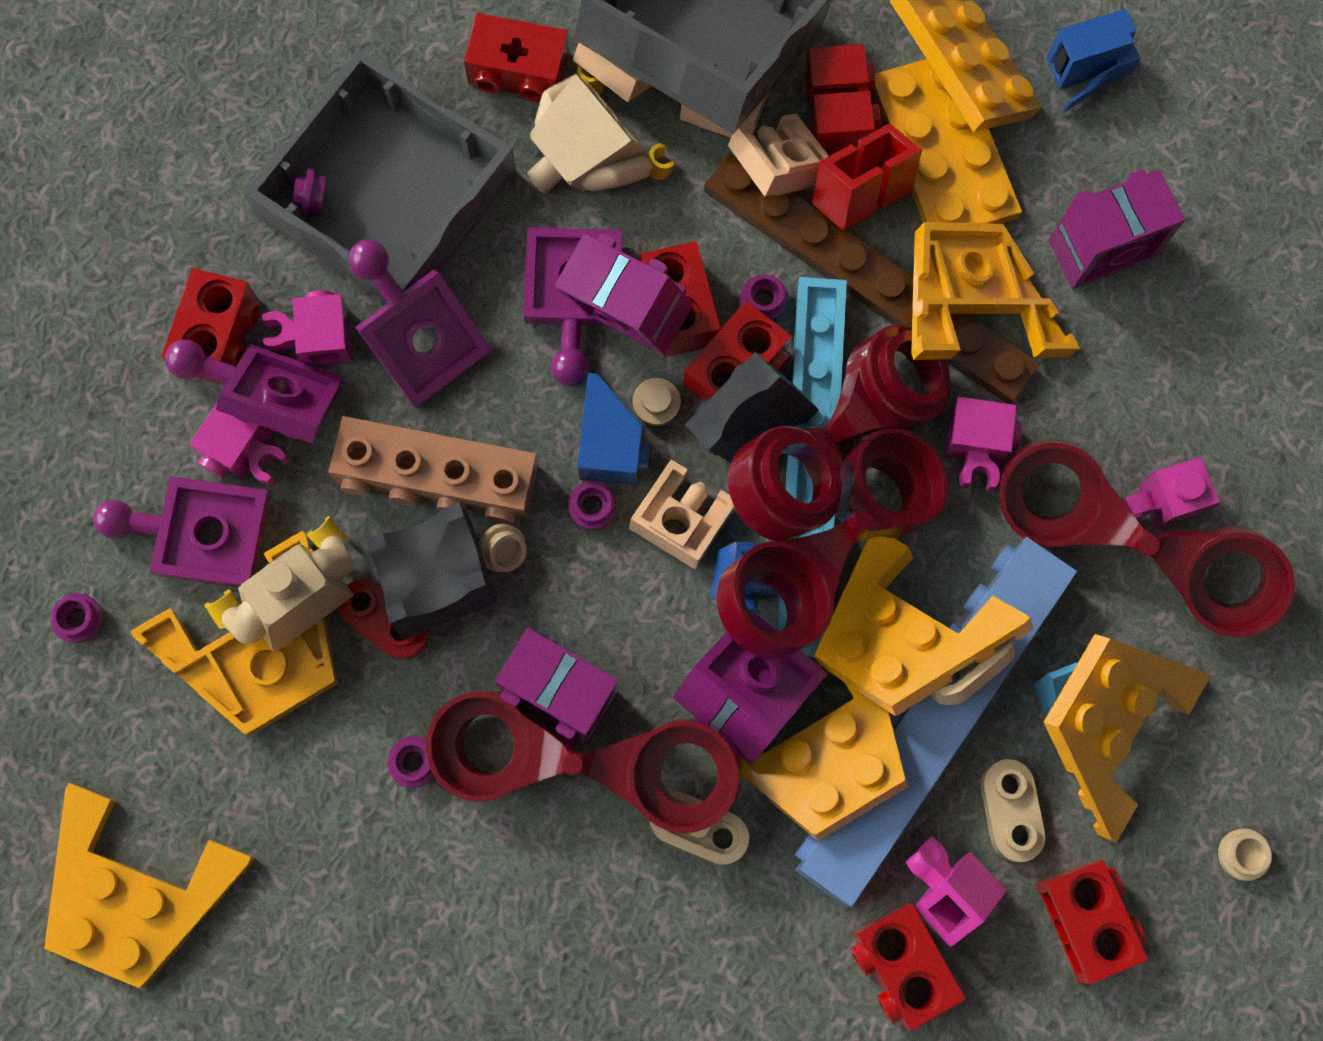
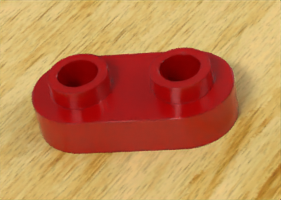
(374, 622)

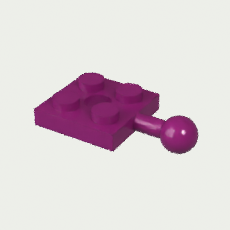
(544, 304)
(392, 327)
(254, 386)
(185, 511)

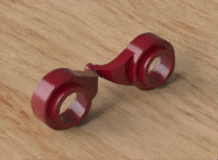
(868, 402)
(1182, 555)
(809, 567)
(626, 767)

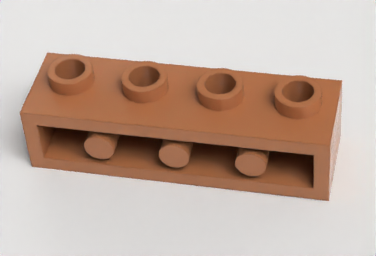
(433, 470)

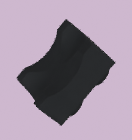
(747, 406)
(431, 572)

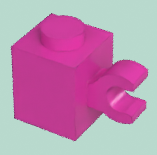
(318, 329)
(982, 436)
(235, 447)
(1174, 494)
(957, 895)

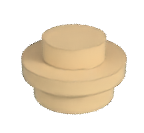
(656, 401)
(503, 547)
(1245, 854)

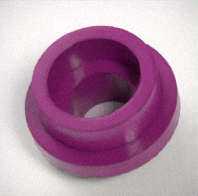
(309, 193)
(768, 285)
(588, 491)
(66, 607)
(397, 759)

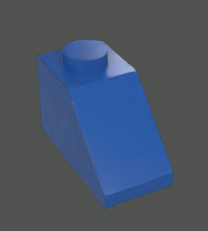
(610, 438)

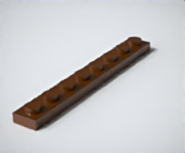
(869, 275)

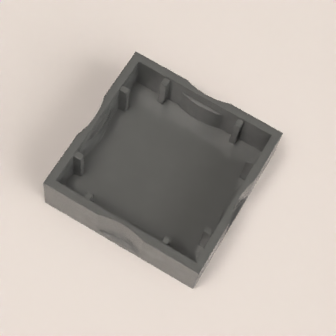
(704, 52)
(392, 174)

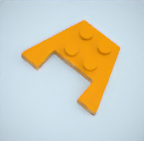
(976, 272)
(894, 648)
(241, 679)
(1103, 712)
(832, 768)
(116, 914)

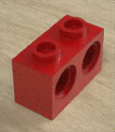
(688, 265)
(199, 324)
(727, 350)
(1080, 927)
(917, 959)

